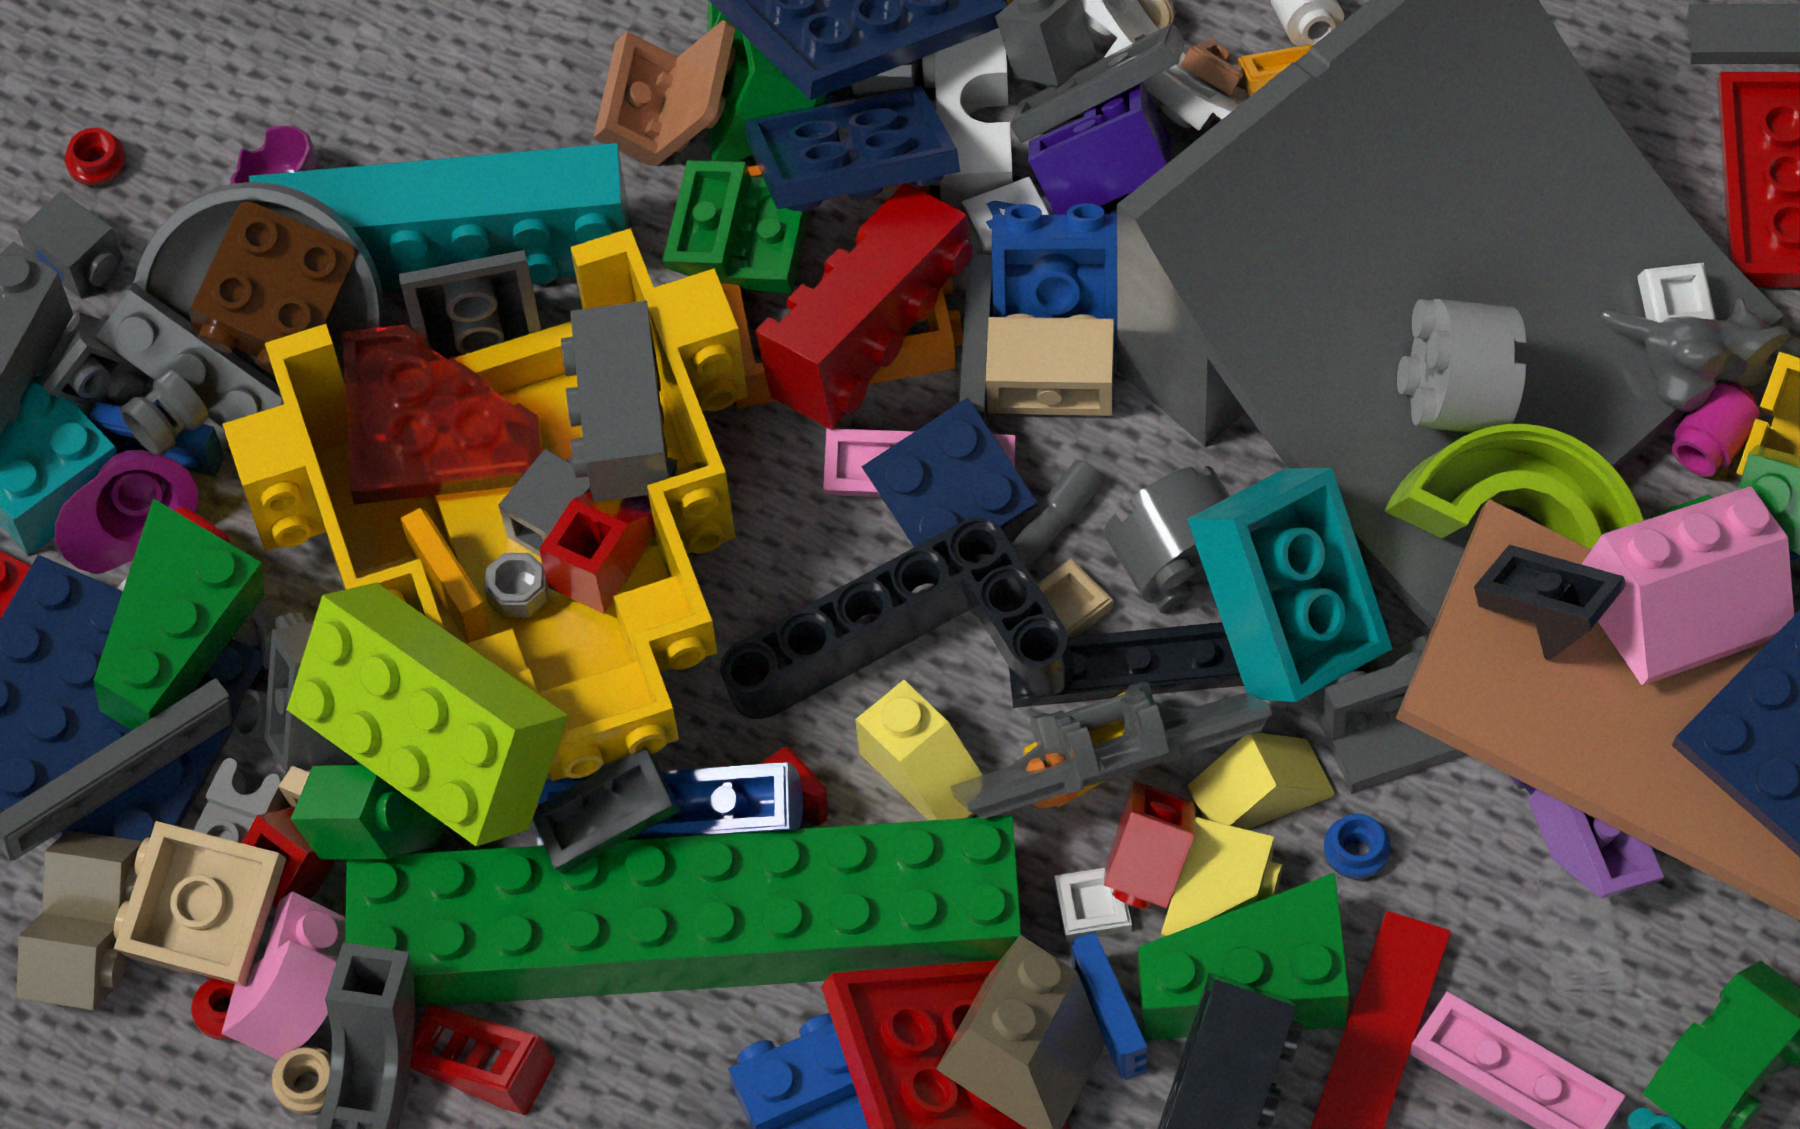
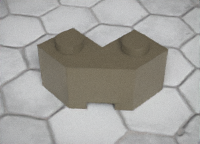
(70, 947)

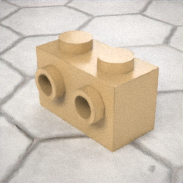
(1050, 365)

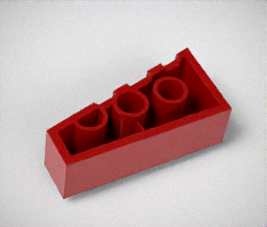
(863, 306)

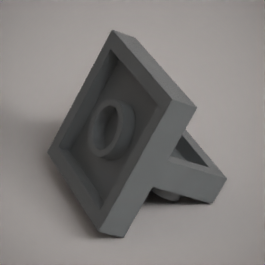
(1362, 723)

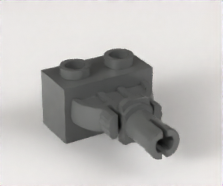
(282, 650)

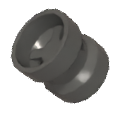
(164, 413)

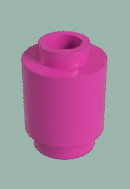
(1716, 430)

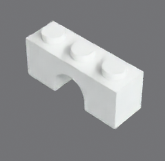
(966, 80)

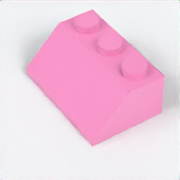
(1696, 584)

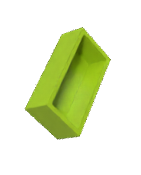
(426, 713)

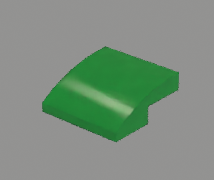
(733, 225)

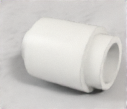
(1308, 20)

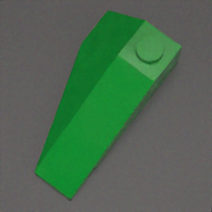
(751, 91)

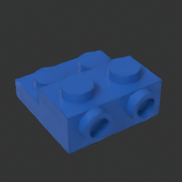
(1055, 263)
(798, 1082)

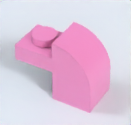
(290, 984)

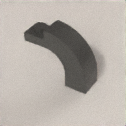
(371, 1038)

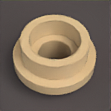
(290, 1067)

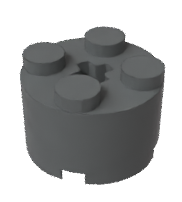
(1157, 540)

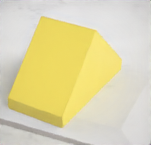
(1260, 781)

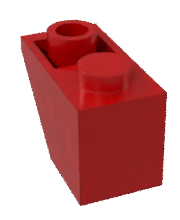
(596, 547)

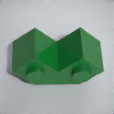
(361, 816)
(1727, 1058)

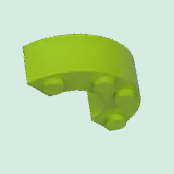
(1520, 466)

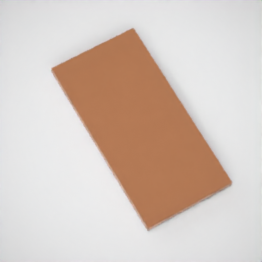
(1587, 723)

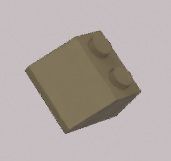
(1027, 1039)

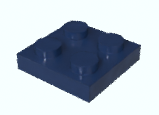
(948, 476)

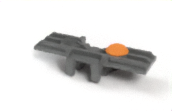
(1069, 761)

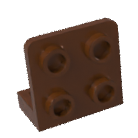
(268, 282)

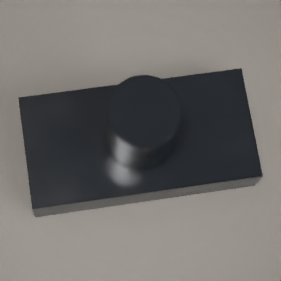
(604, 810)

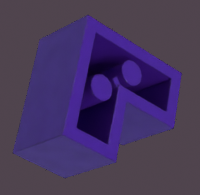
(1102, 153)

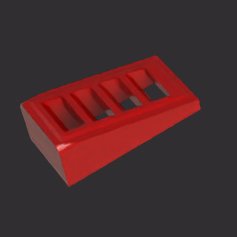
(513, 1078)

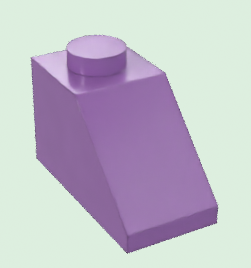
(1592, 850)

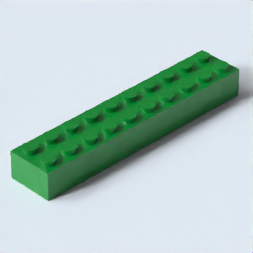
(691, 910)

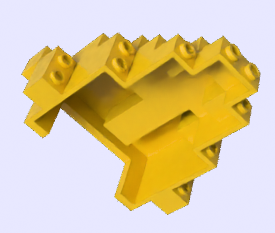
(578, 659)

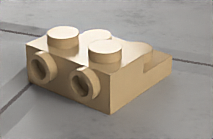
(198, 903)

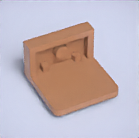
(660, 99)

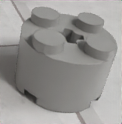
(1463, 365)

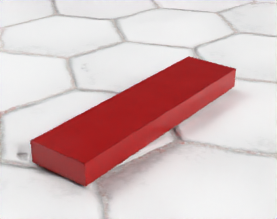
(1382, 1025)

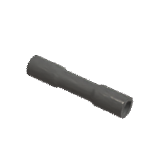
(1057, 512)

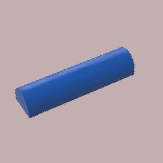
(721, 800)

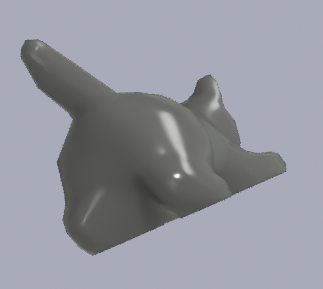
(1695, 352)

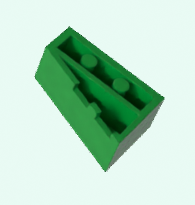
(173, 617)
(1276, 944)

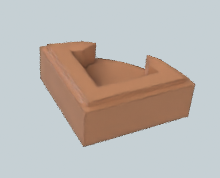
(1211, 64)

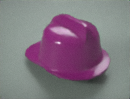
(107, 515)

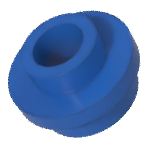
(1357, 828)

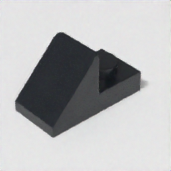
(1550, 591)

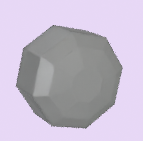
(516, 585)

